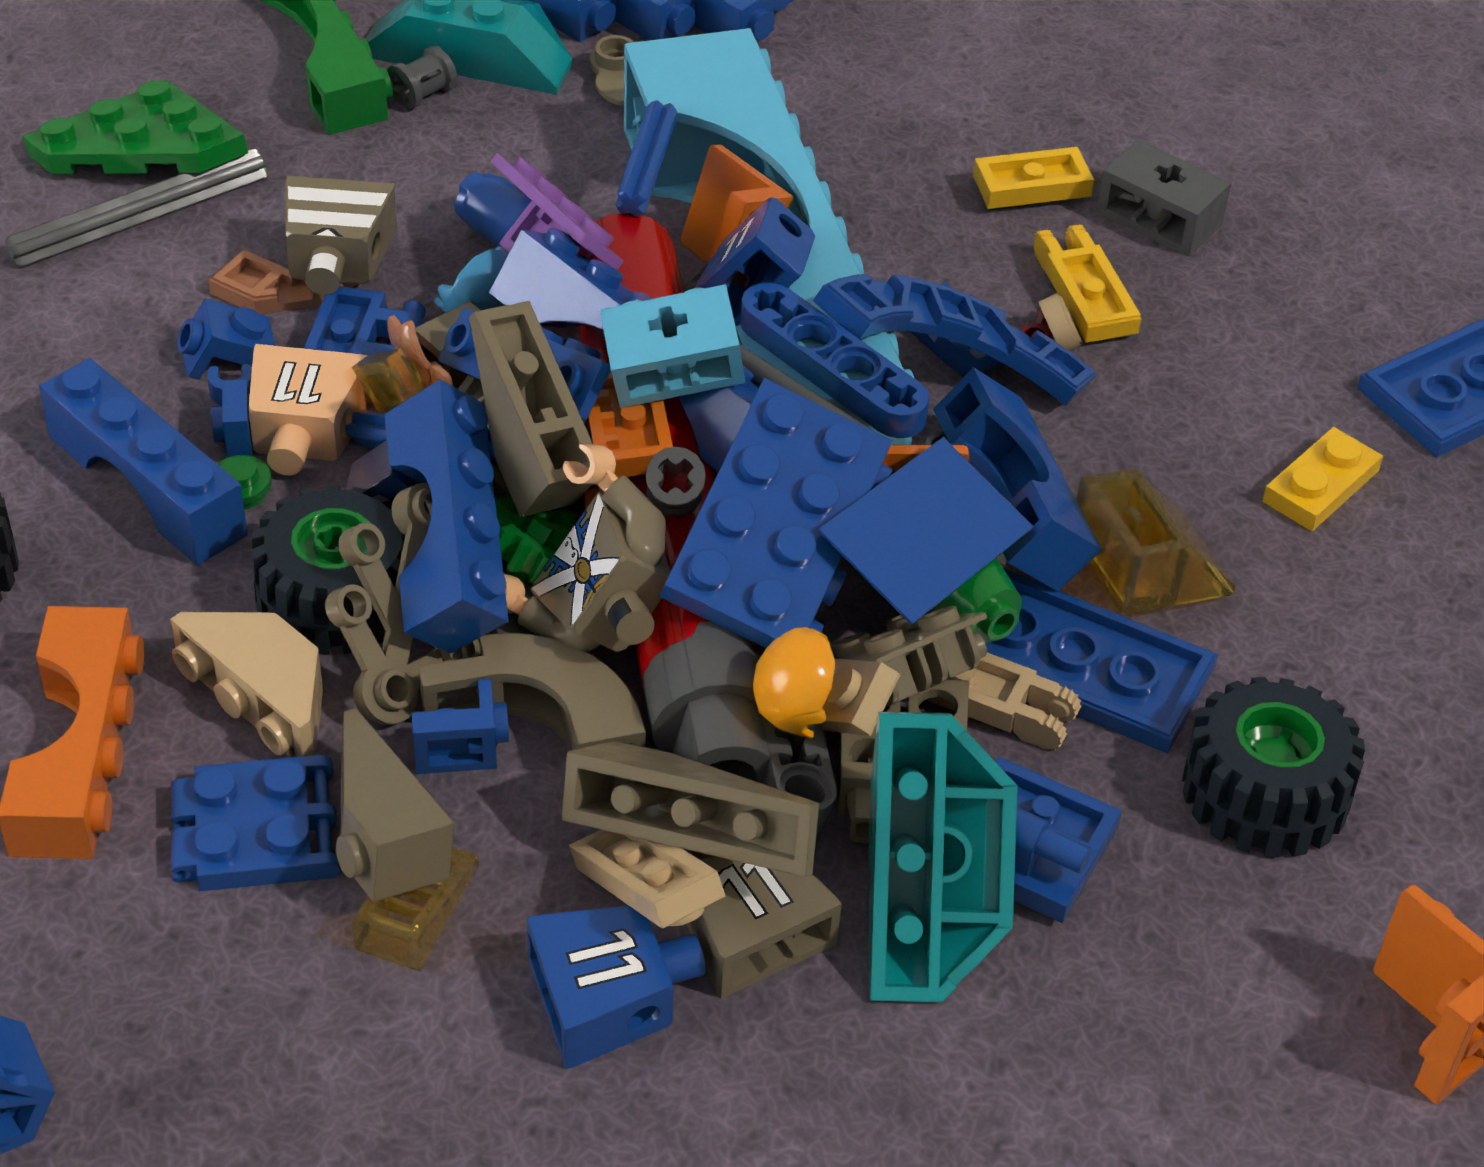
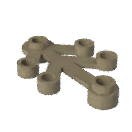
(391, 661)

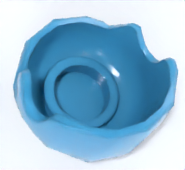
(474, 282)

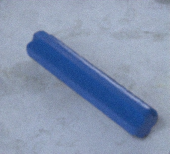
(646, 158)

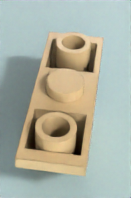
(256, 672)

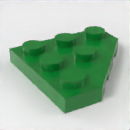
(138, 130)

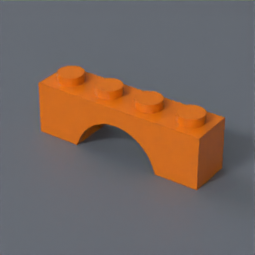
(60, 795)

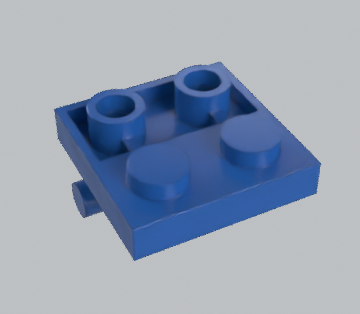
(1056, 840)

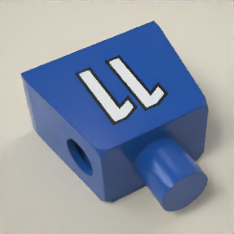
(765, 247)
(606, 977)

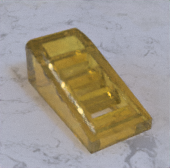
(412, 943)

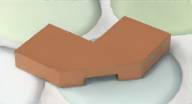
(263, 285)

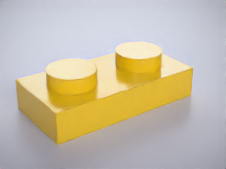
(1033, 177)
(1322, 478)

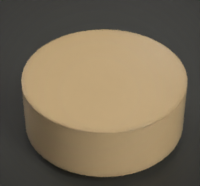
(1060, 322)

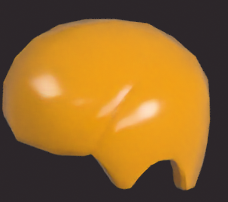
(794, 680)

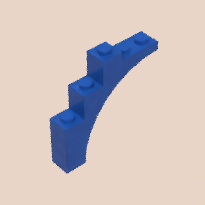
(661, 17)

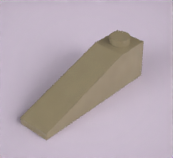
(689, 806)

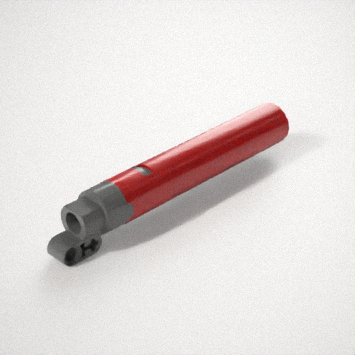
(691, 669)

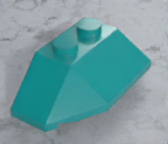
(484, 38)
(935, 856)

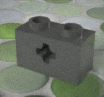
(1163, 197)

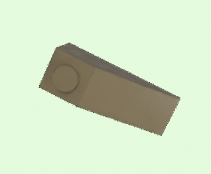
(528, 409)
(390, 824)

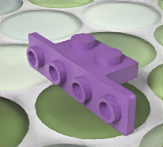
(553, 210)

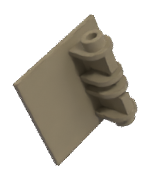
(923, 653)

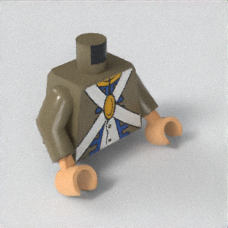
(605, 570)

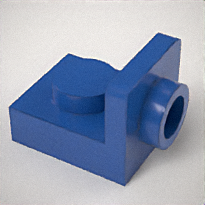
(460, 737)

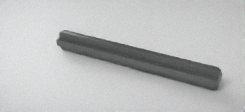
(133, 209)

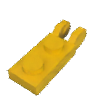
(1087, 285)

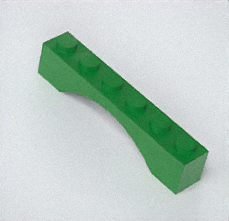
(341, 75)

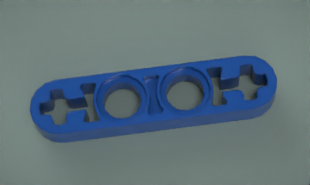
(886, 400)

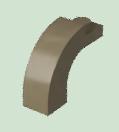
(543, 683)

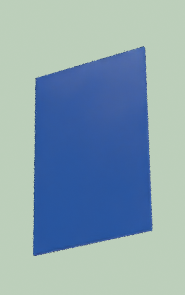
(926, 530)

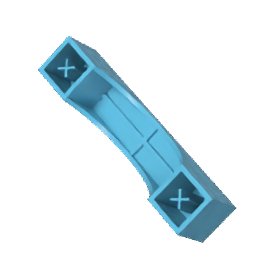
(730, 99)

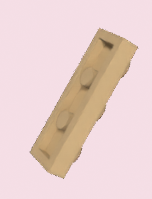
(649, 876)

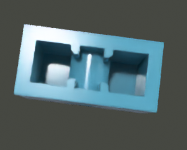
(672, 345)

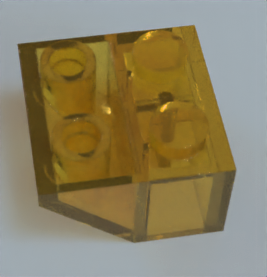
(1147, 545)

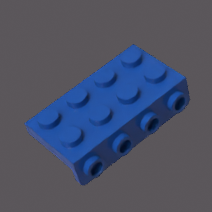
(756, 540)

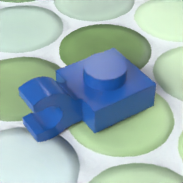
(231, 419)

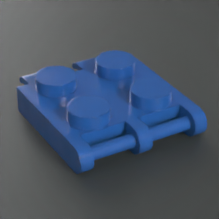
(253, 823)

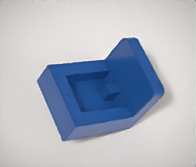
(221, 333)

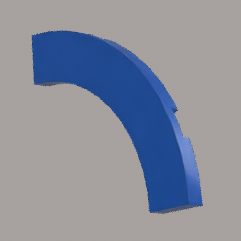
(941, 311)

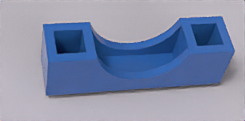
(1019, 465)
(184, 489)
(457, 577)

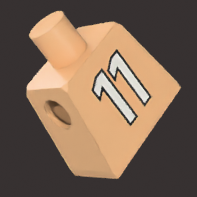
(302, 404)

